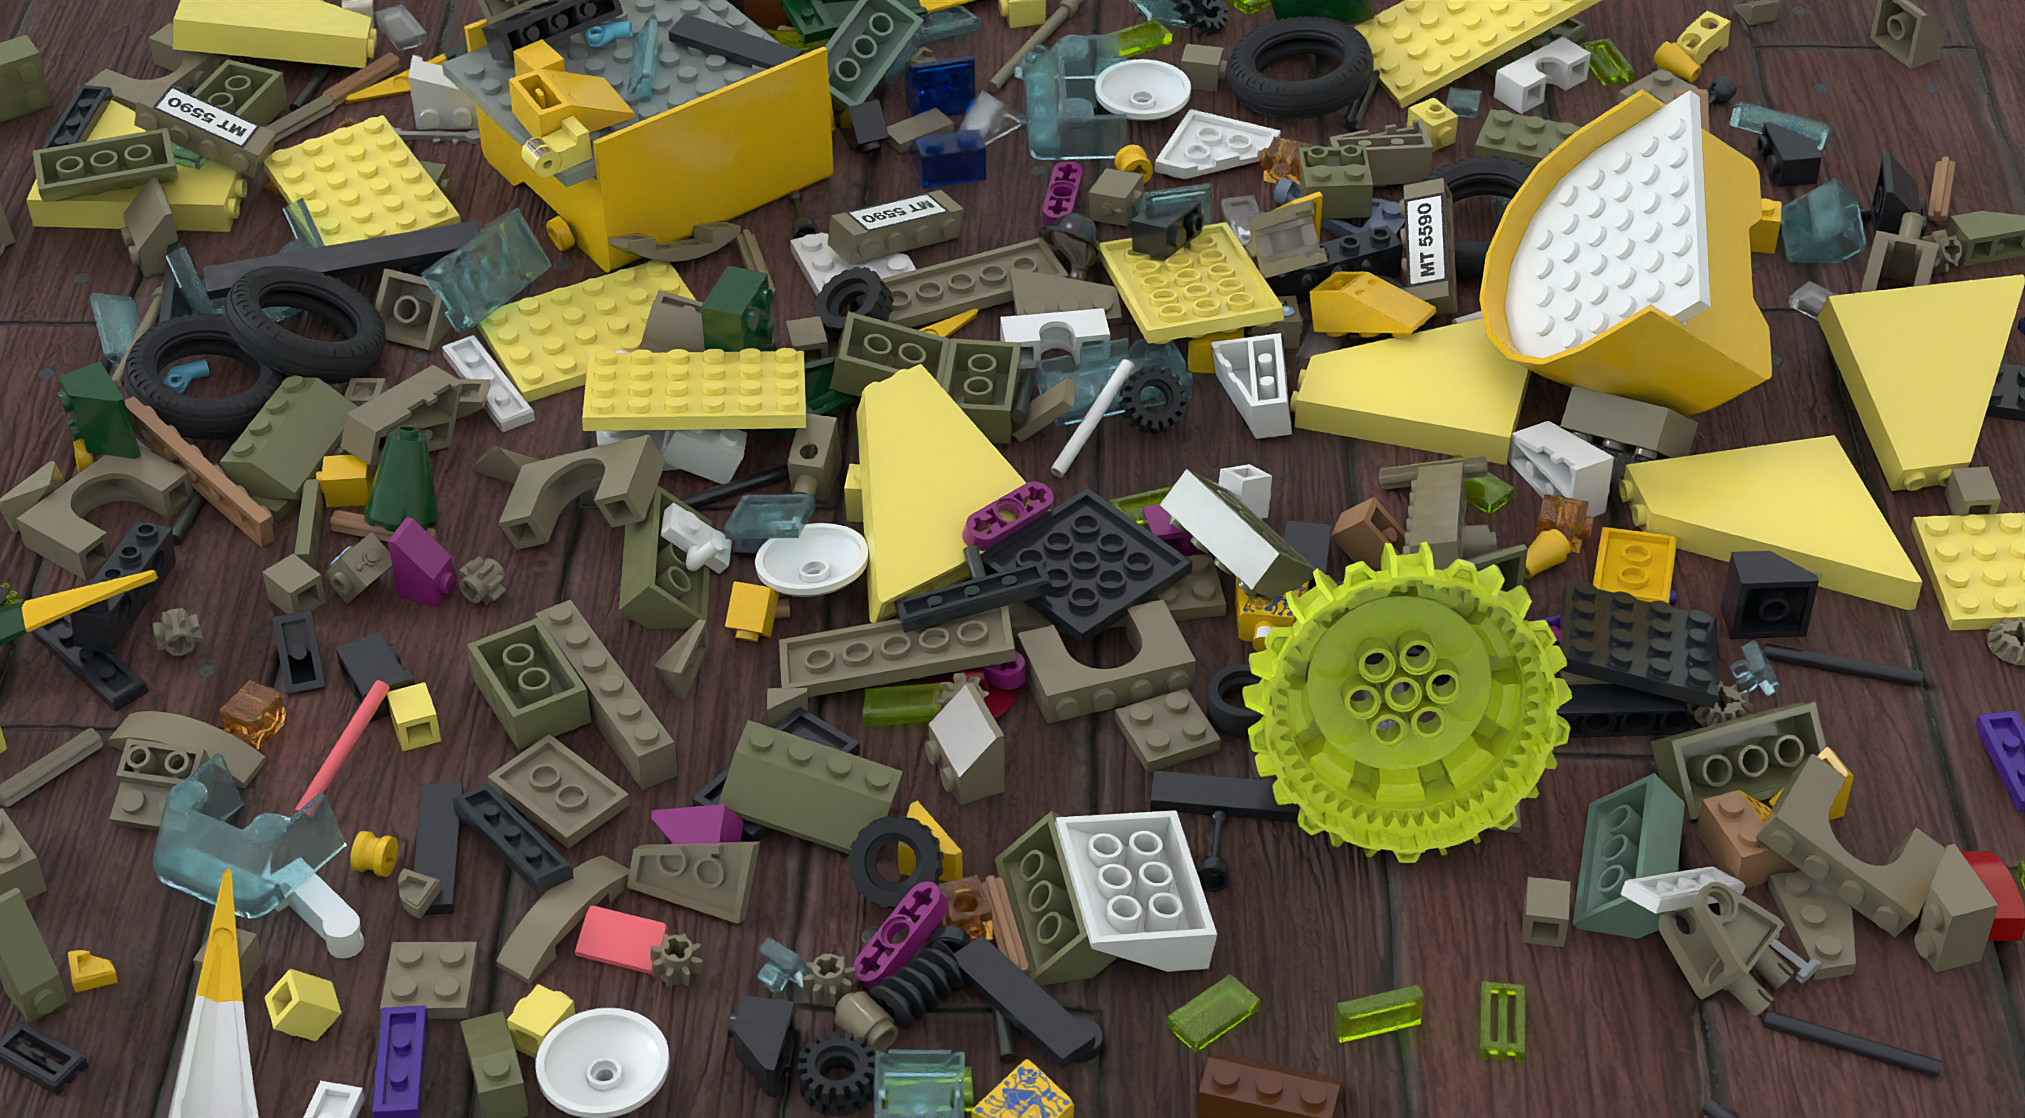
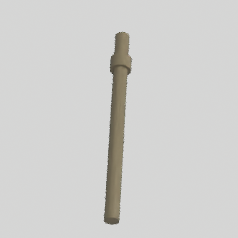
(1064, 10)
(149, 321)

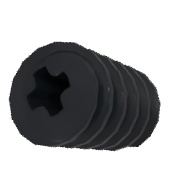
(919, 985)

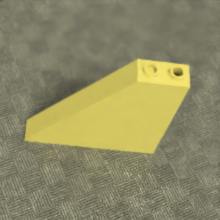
(275, 30)
(198, 199)
(1922, 369)
(1422, 391)
(919, 484)
(1779, 499)

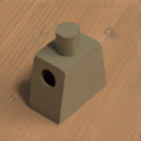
(813, 472)

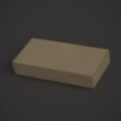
(921, 125)
(1046, 409)

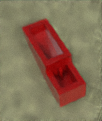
(2010, 914)

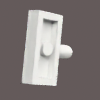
(697, 539)

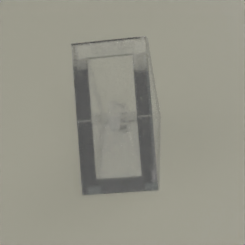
(992, 118)

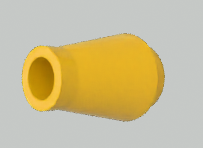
(1675, 60)
(1546, 552)

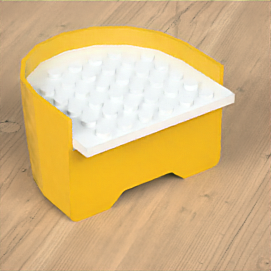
(1633, 262)

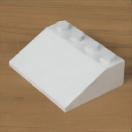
(1139, 888)

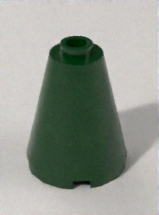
(403, 482)

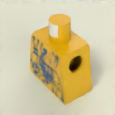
(1260, 614)
(1025, 1095)

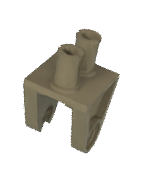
(1285, 240)
(1901, 256)
(1727, 946)

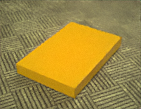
(1635, 563)

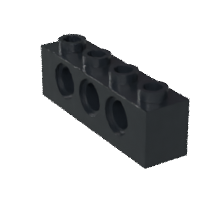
(547, 21)
(1369, 251)
(107, 621)

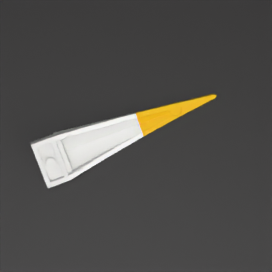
(215, 1059)

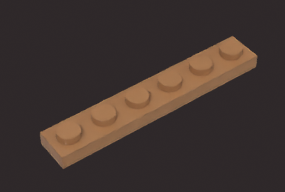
(205, 478)

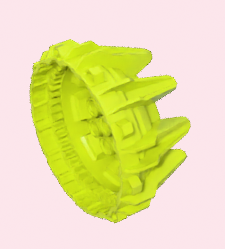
(1418, 779)

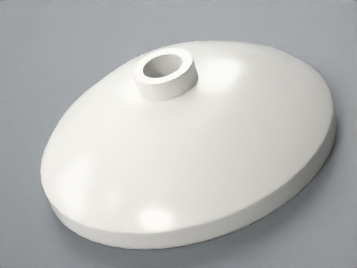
(1143, 89)
(815, 563)
(598, 1048)

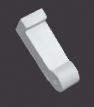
(327, 916)

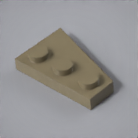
(1049, 294)
(698, 875)
(1817, 922)

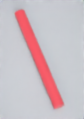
(345, 743)

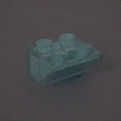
(1823, 225)

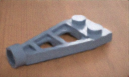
(1382, 212)

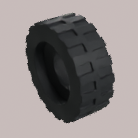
(843, 289)
(867, 846)

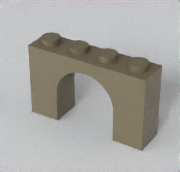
(190, 70)
(623, 470)
(57, 524)
(1072, 690)
(1802, 835)

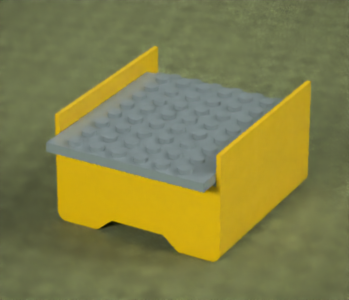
(696, 154)

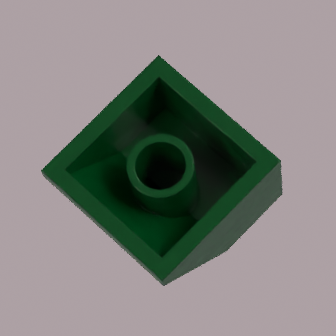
(97, 412)

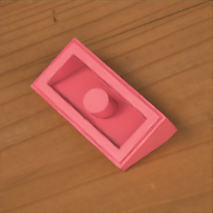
(619, 939)

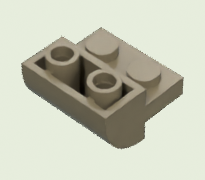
(673, 324)
(147, 776)

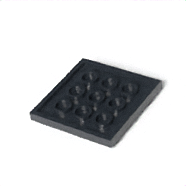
(1095, 563)
(1639, 644)

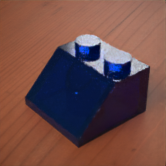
(941, 85)
(949, 158)

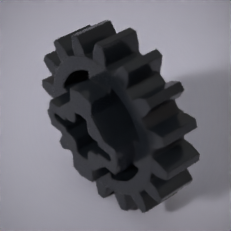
(1204, 15)

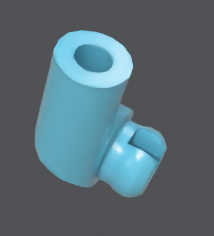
(606, 32)
(181, 375)

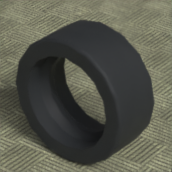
(1224, 716)

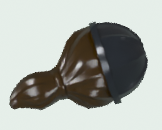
(1077, 240)

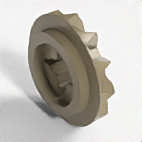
(2003, 642)
(1736, 705)

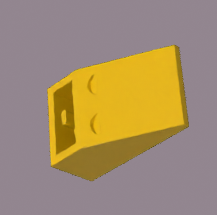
(549, 96)
(1366, 306)

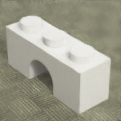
(1524, 81)
(1055, 330)

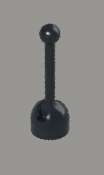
(1721, 90)
(802, 224)
(1215, 863)

